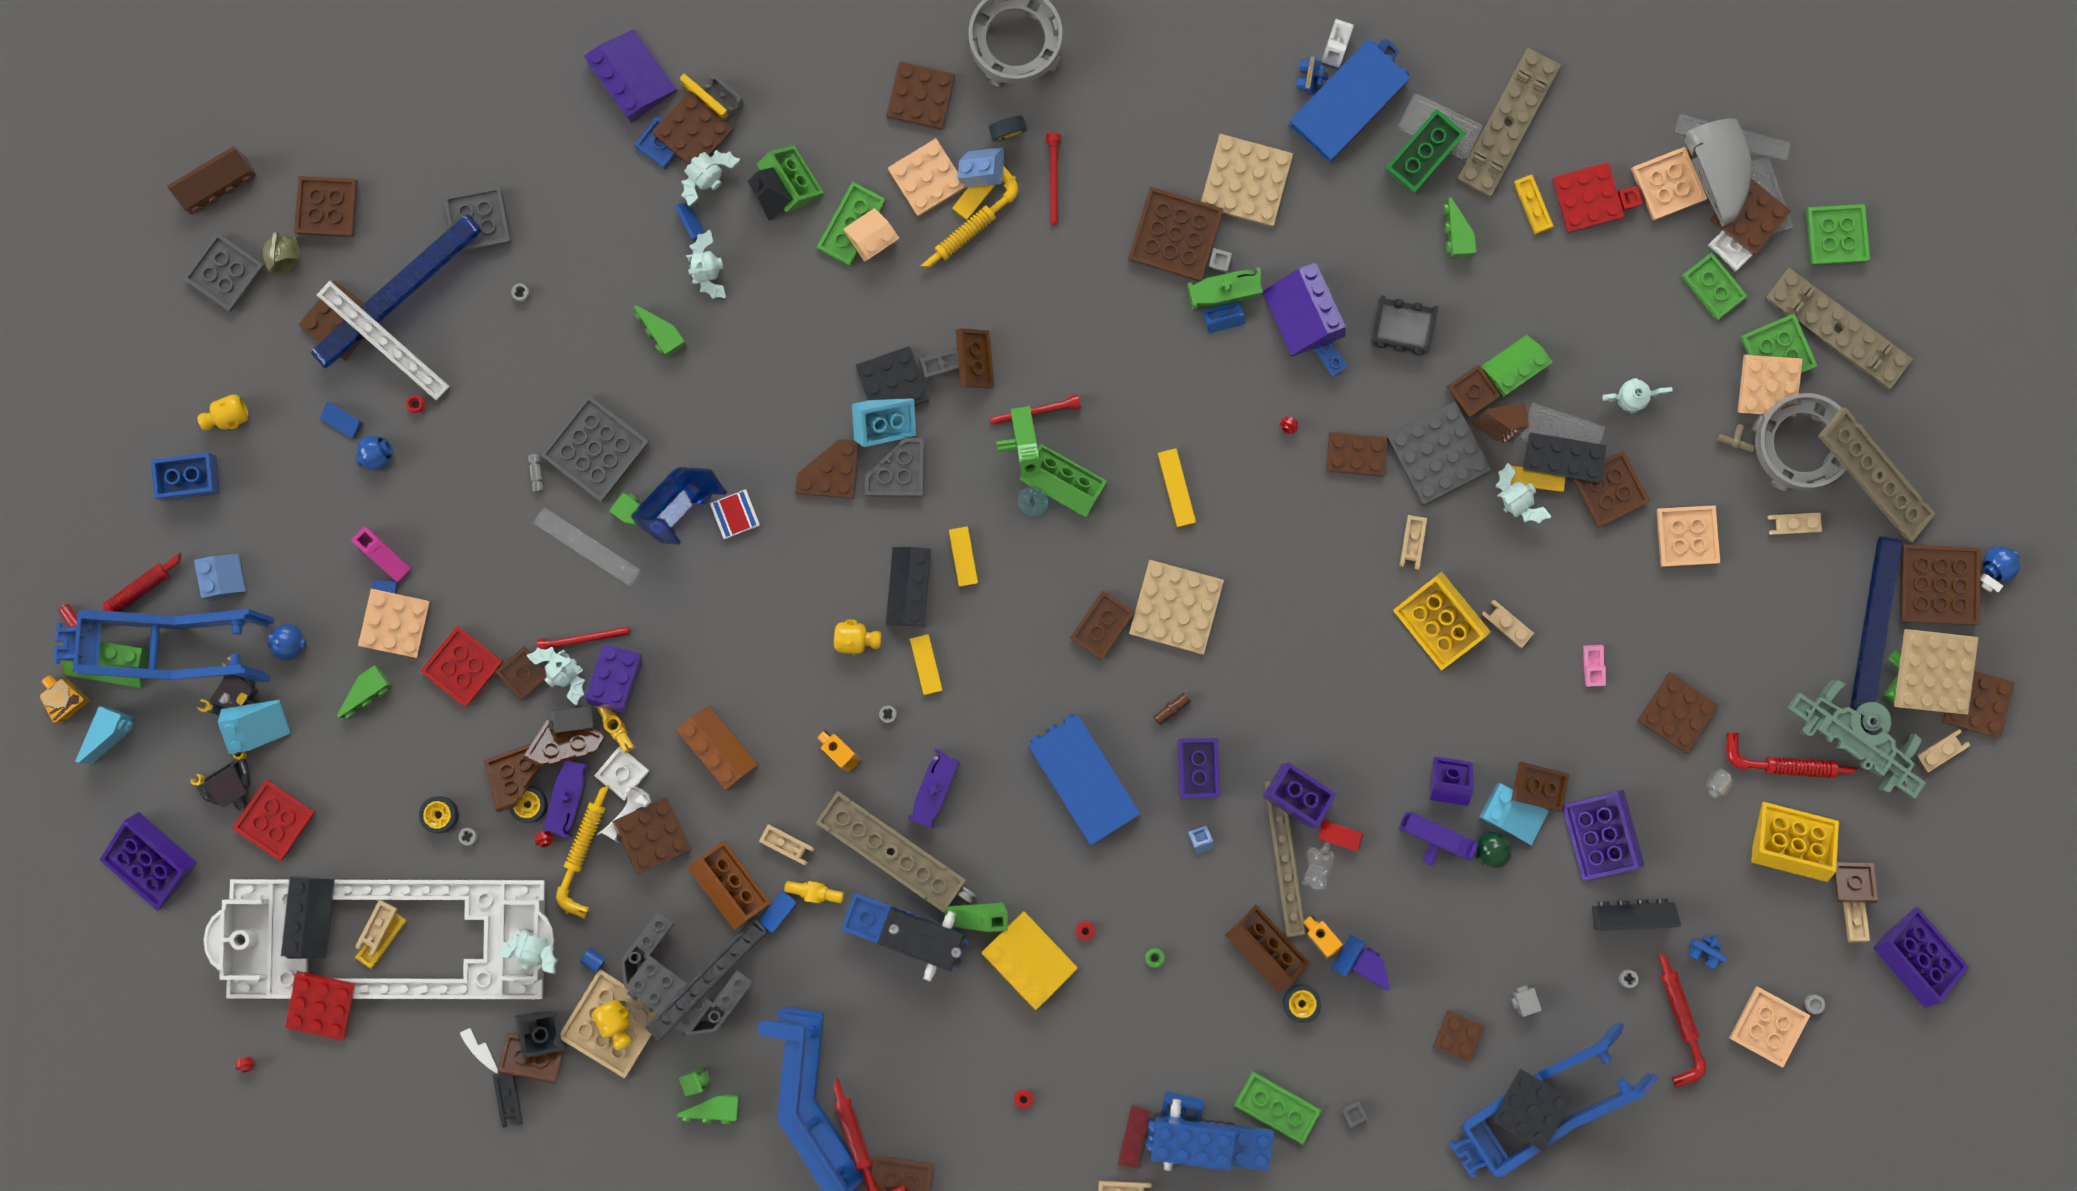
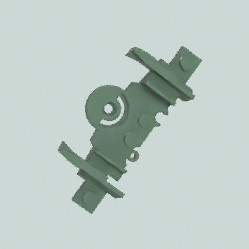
(1845, 724)

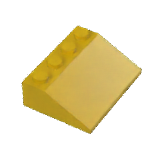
(1441, 621)
(1796, 842)
(1029, 960)

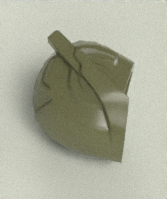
(281, 254)

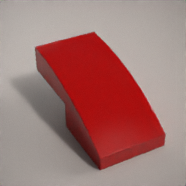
(1630, 198)
(1340, 836)

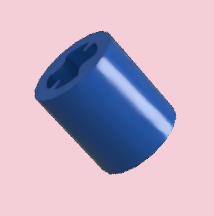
(592, 960)

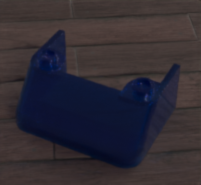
(673, 499)

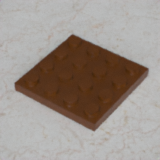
(1175, 234)
(1940, 584)

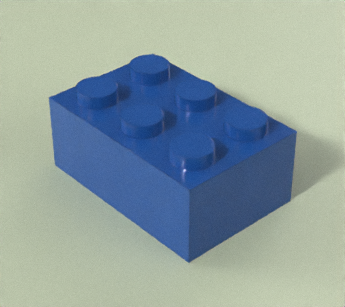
(185, 476)

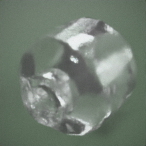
(1719, 783)

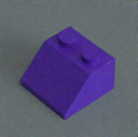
(1451, 781)
(1372, 968)

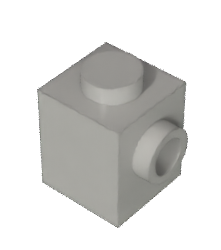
(1525, 1000)

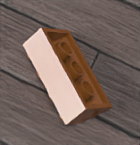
(717, 747)
(729, 885)

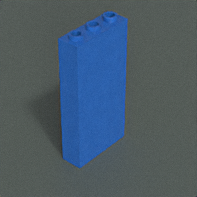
(1349, 100)
(1083, 779)

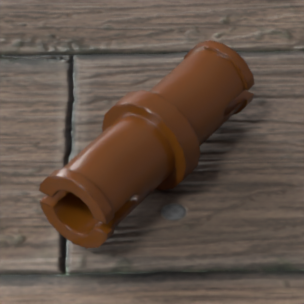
(1171, 708)

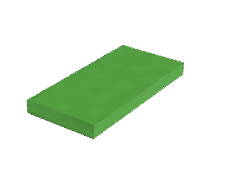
(853, 206)
(1277, 1107)

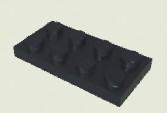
(1564, 458)

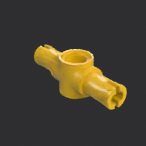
(619, 733)
(814, 892)

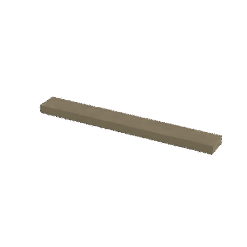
(1286, 869)

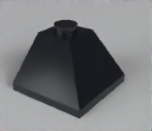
(769, 191)
(538, 1033)

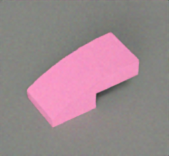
(1594, 665)

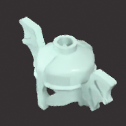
(705, 173)
(705, 266)
(1629, 400)
(1519, 497)
(560, 671)
(530, 951)

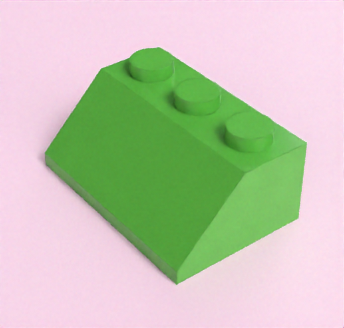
(794, 175)
(1516, 365)

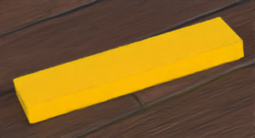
(1176, 487)

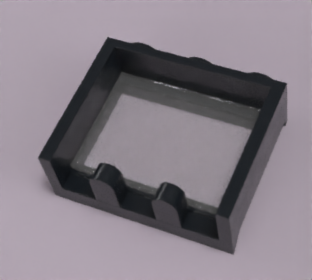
(1404, 326)

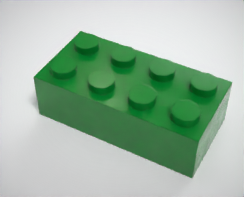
(1425, 151)

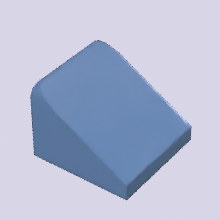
(1201, 839)

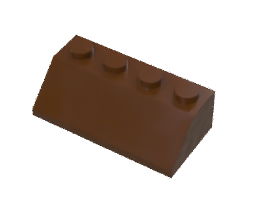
(212, 180)
(1503, 422)
(1267, 949)

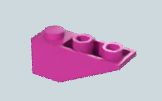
(381, 553)

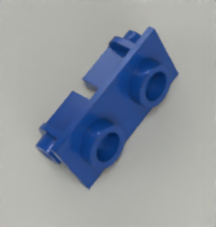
(1331, 358)

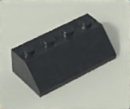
(908, 586)
(1635, 916)
(307, 917)

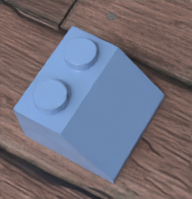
(981, 167)
(220, 576)

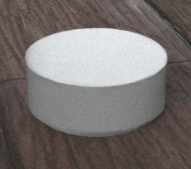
(1814, 1004)

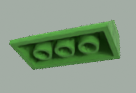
(1066, 481)
(115, 656)

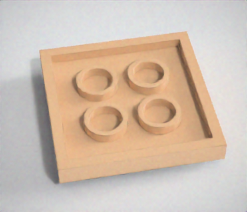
(926, 177)
(1669, 183)
(1767, 382)
(1688, 536)
(393, 623)
(1769, 1026)

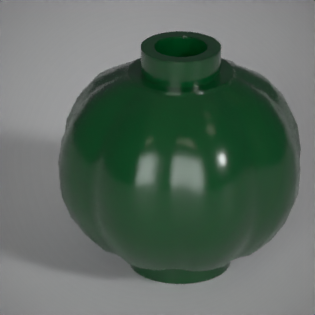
(1493, 850)

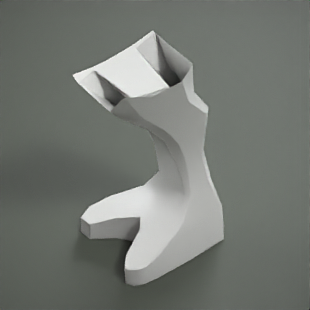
(636, 799)

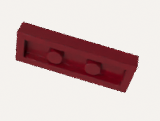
(1134, 1137)

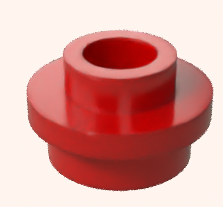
(411, 400)
(1289, 425)
(544, 839)
(1090, 926)
(245, 1064)
(1023, 1092)

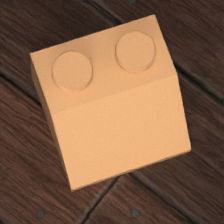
(870, 234)

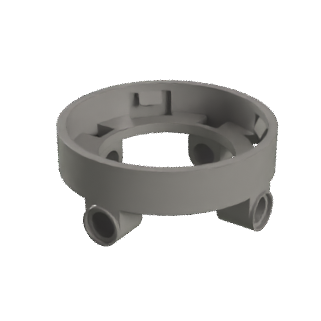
(999, 72)
(1814, 407)

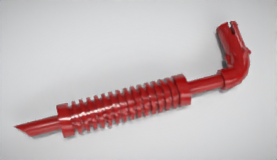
(129, 593)
(1785, 766)
(1684, 1022)
(854, 1137)

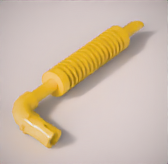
(975, 224)
(578, 854)

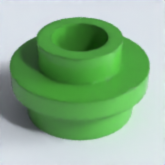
(1159, 962)

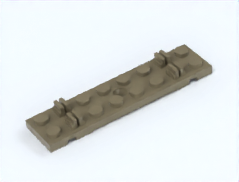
(1519, 106)
(1856, 340)
(1863, 461)
(908, 863)

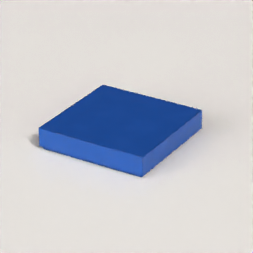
(653, 147)

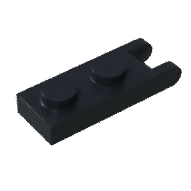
(507, 1098)

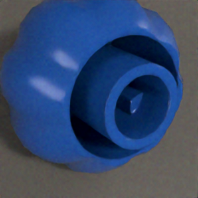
(374, 453)
(2002, 563)
(286, 642)

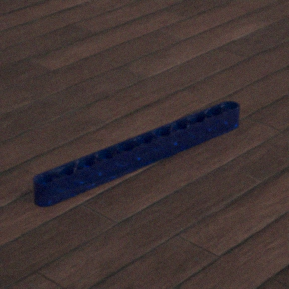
(400, 288)
(1876, 623)

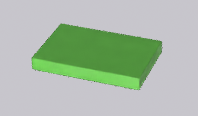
(1714, 286)

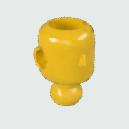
(225, 413)
(853, 638)
(612, 1021)

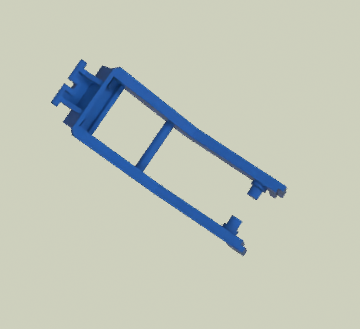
(82, 643)
(799, 1109)
(1484, 1149)

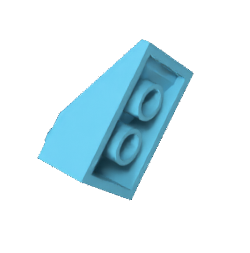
(883, 421)
(252, 725)
(105, 731)
(1513, 817)

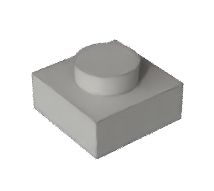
(1220, 260)

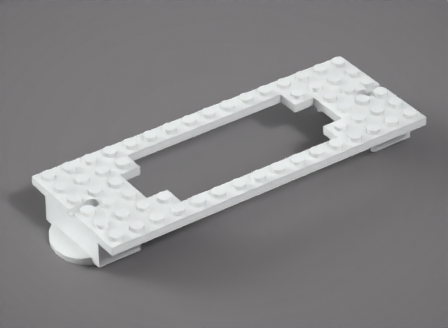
(258, 913)

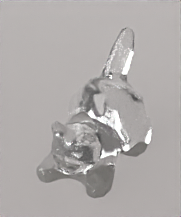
(1319, 864)

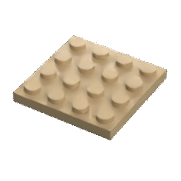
(1247, 179)
(1176, 607)
(1936, 671)
(583, 1032)

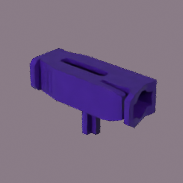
(934, 789)
(566, 798)
(1438, 838)

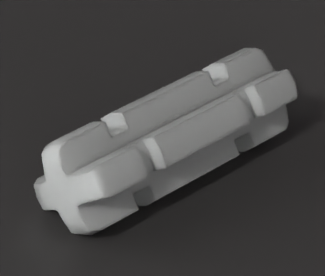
(535, 472)

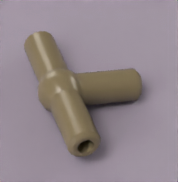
(1736, 441)

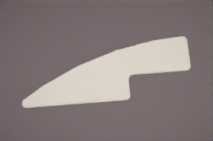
(480, 1051)

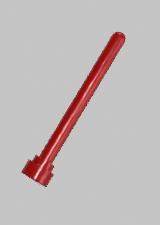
(1053, 141)
(1071, 403)
(546, 643)

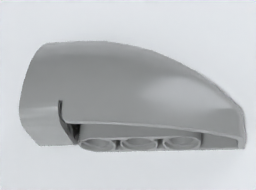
(1722, 165)

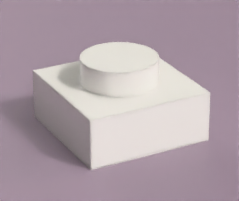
(1989, 583)

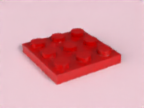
(1588, 197)
(461, 666)
(273, 820)
(320, 1005)

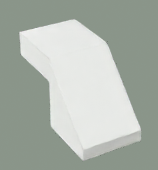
(1337, 43)

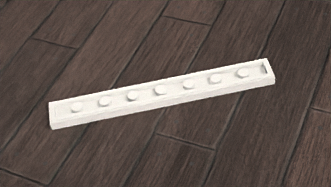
(382, 340)

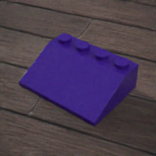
(630, 74)
(1305, 310)
(1603, 835)
(147, 860)
(1921, 958)

